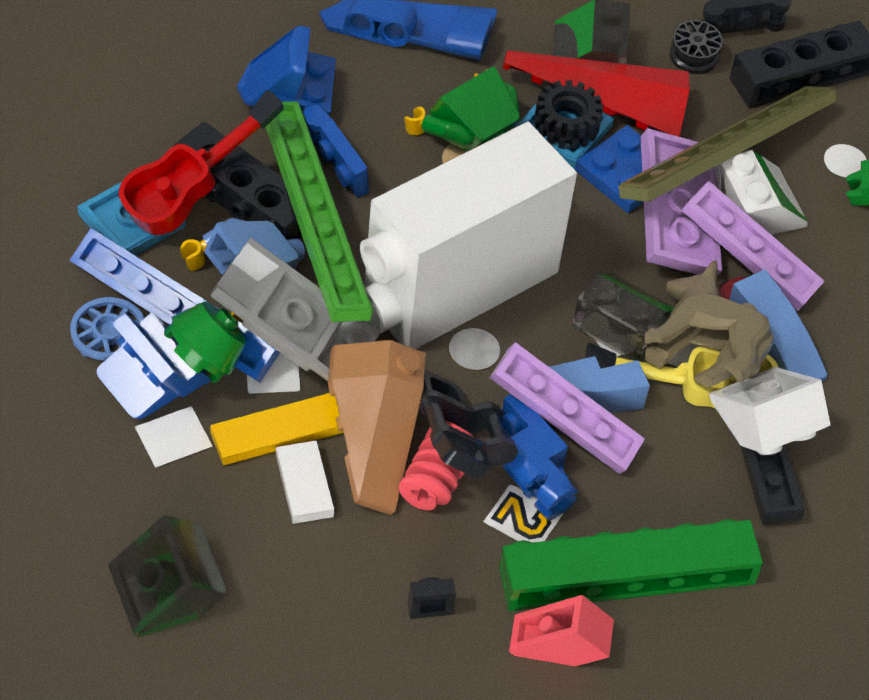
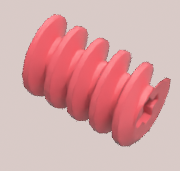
(428, 478)

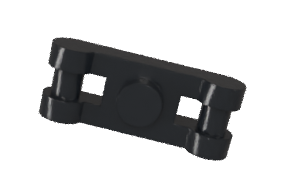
(746, 14)

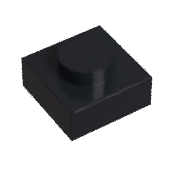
(431, 597)

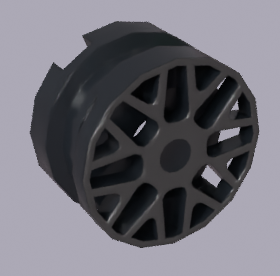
(707, 46)

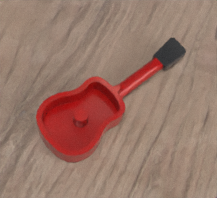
(165, 191)

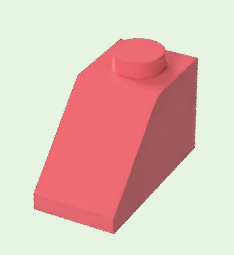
(563, 633)

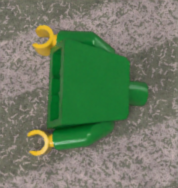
(470, 112)

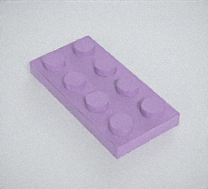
(670, 234)

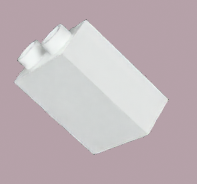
(466, 236)

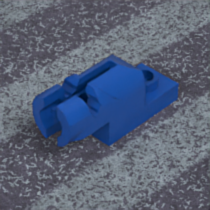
(539, 459)

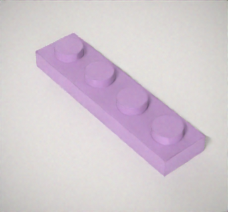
(752, 243)
(567, 408)

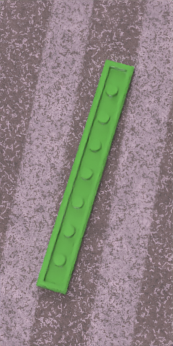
(318, 217)

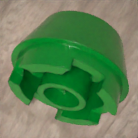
(207, 339)

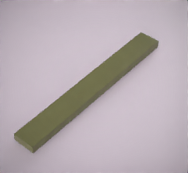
(726, 144)

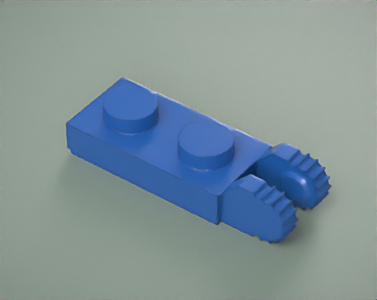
(336, 148)

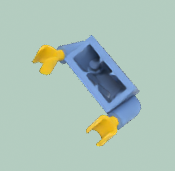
(228, 239)

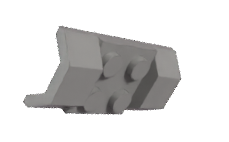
(285, 309)

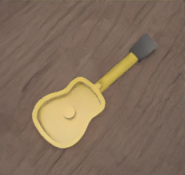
(699, 360)

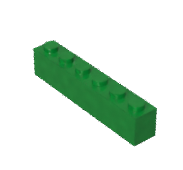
(630, 564)

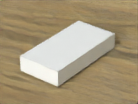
(304, 482)

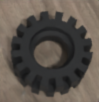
(568, 99)

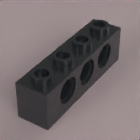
(807, 60)
(246, 184)

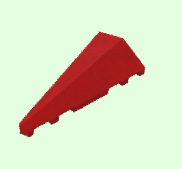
(639, 92)

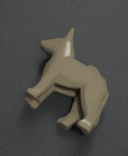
(711, 322)

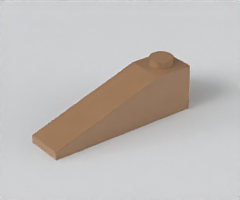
(378, 404)

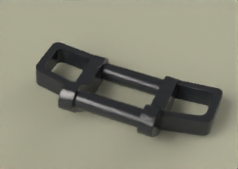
(445, 402)

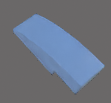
(792, 344)
(614, 388)

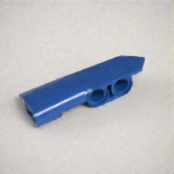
(395, 22)

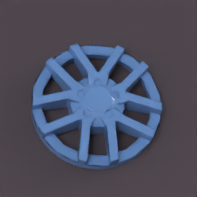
(101, 328)

